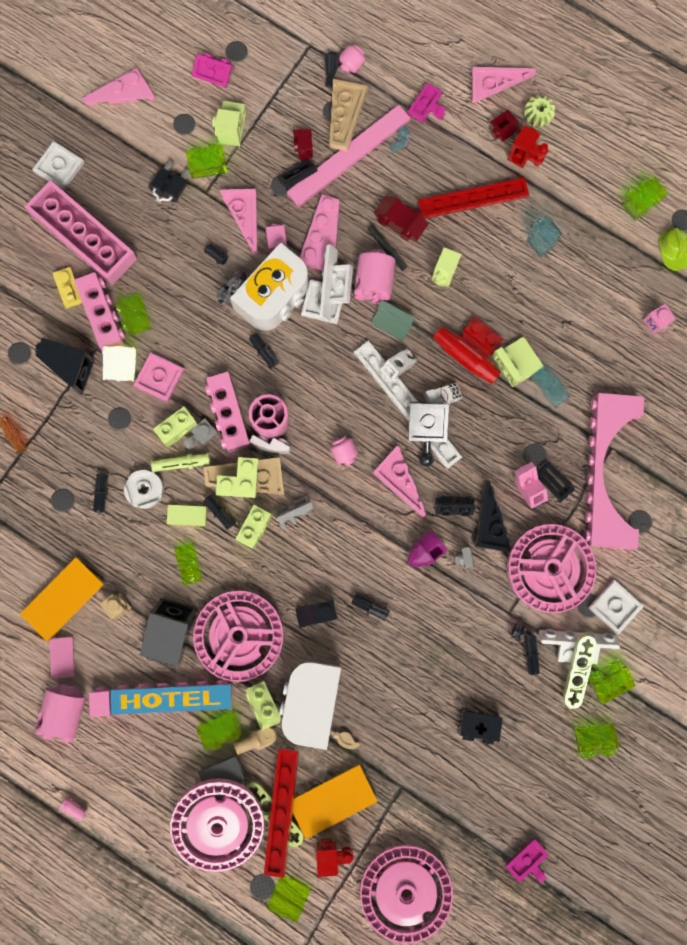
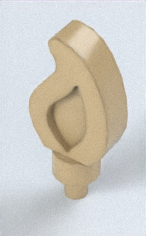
(345, 739)

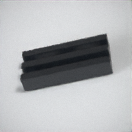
(297, 173)
(543, 470)

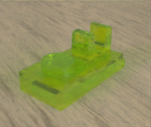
(188, 564)

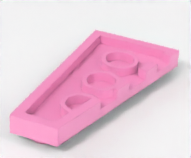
(322, 232)

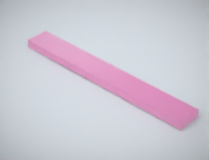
(345, 159)

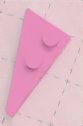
(395, 475)

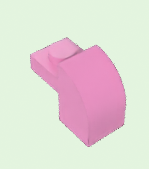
(530, 486)

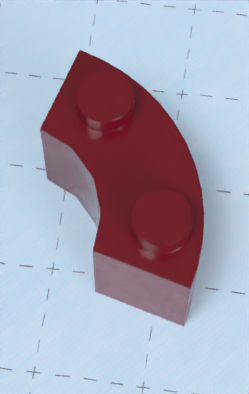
(400, 218)

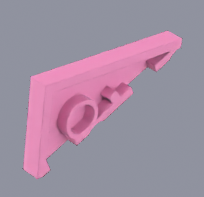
(491, 80)
(125, 88)
(243, 207)

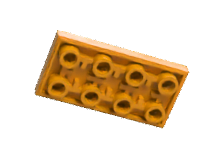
(62, 599)
(333, 801)

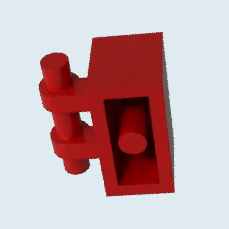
(526, 148)
(329, 858)

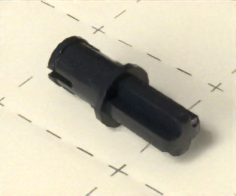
(263, 350)
(100, 493)
(219, 512)
(370, 607)
(532, 655)

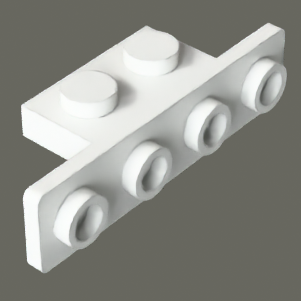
(336, 283)
(567, 641)

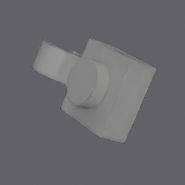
(201, 433)

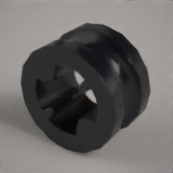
(518, 631)

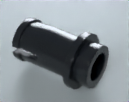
(216, 254)

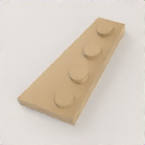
(345, 112)

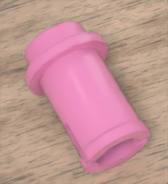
(73, 809)

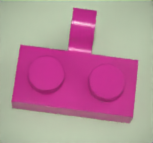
(426, 104)
(527, 861)

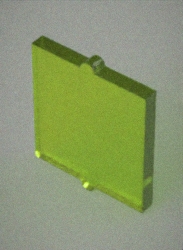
(119, 363)
(289, 898)

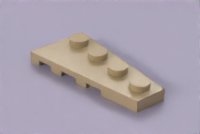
(269, 475)

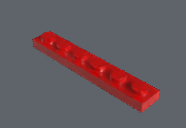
(473, 198)
(281, 813)

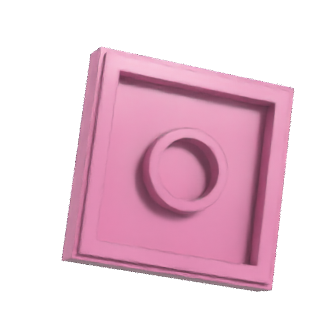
(159, 377)

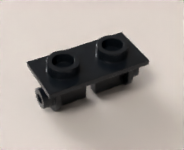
(465, 506)

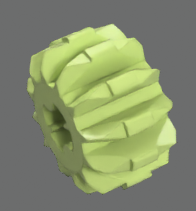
(539, 111)

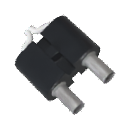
(167, 184)
(230, 286)

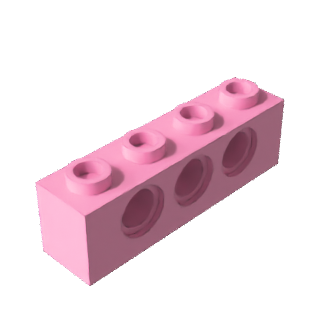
(86, 287)
(223, 383)

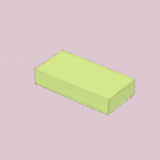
(186, 515)

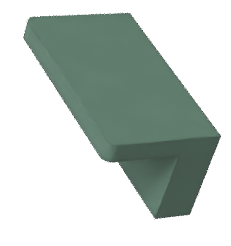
(392, 320)

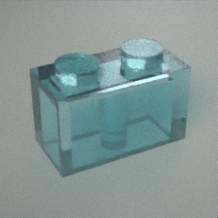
(544, 236)

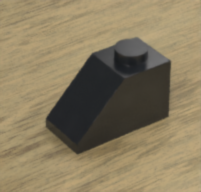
(316, 613)

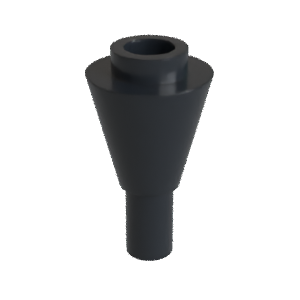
(331, 65)

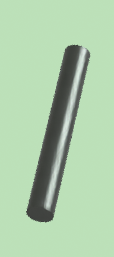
(386, 246)

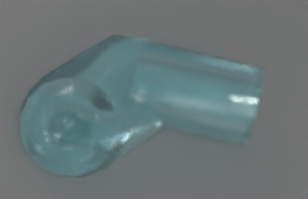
(403, 140)

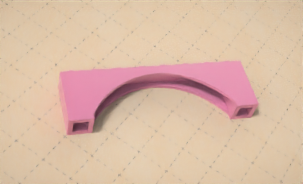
(605, 525)

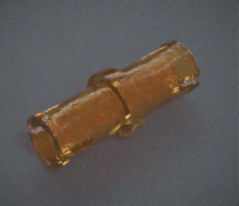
(12, 435)

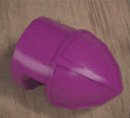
(426, 550)

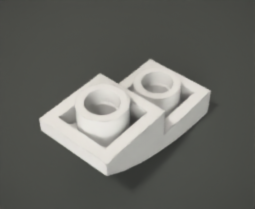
(276, 446)

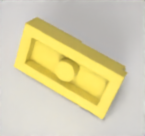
(67, 287)

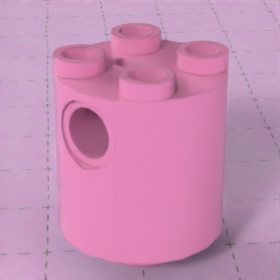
(374, 276)
(278, 418)
(60, 713)

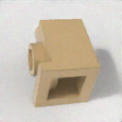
(115, 606)

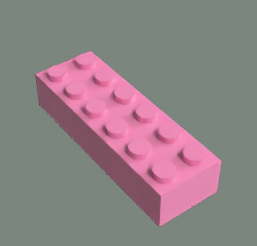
(81, 232)

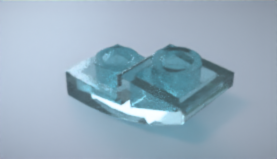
(550, 386)

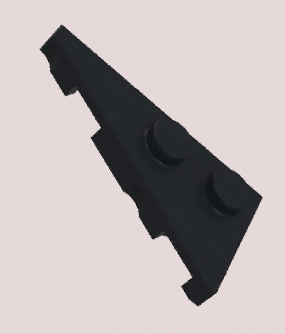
(490, 529)

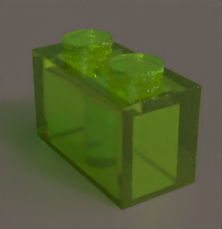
(206, 161)
(644, 198)
(219, 730)

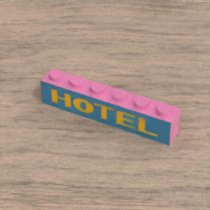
(172, 698)

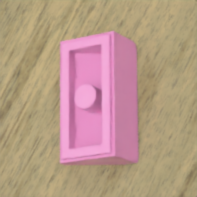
(62, 657)

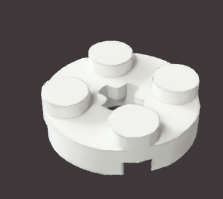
(134, 484)

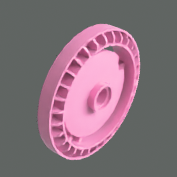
(566, 568)
(223, 641)
(213, 841)
(400, 909)

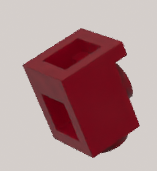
(504, 126)
(303, 143)

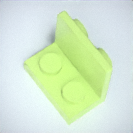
(517, 361)

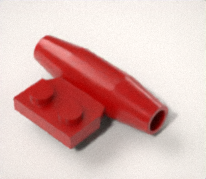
(472, 348)

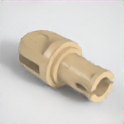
(257, 740)

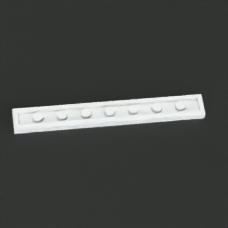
(401, 398)

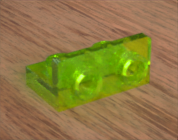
(134, 315)
(611, 681)
(596, 741)

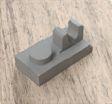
(288, 512)
(465, 558)

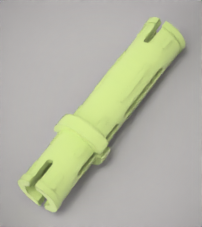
(180, 462)

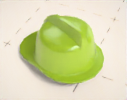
(674, 249)

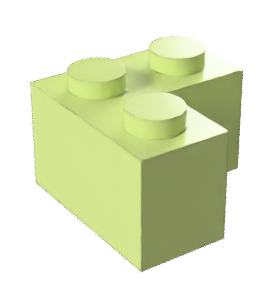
(230, 123)
(244, 483)

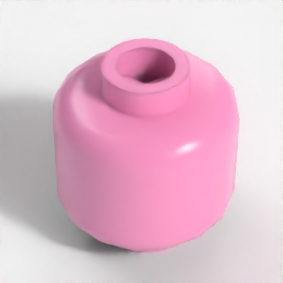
(352, 59)
(344, 450)

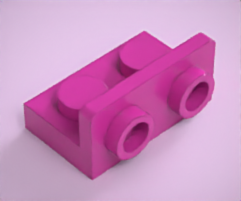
(212, 70)

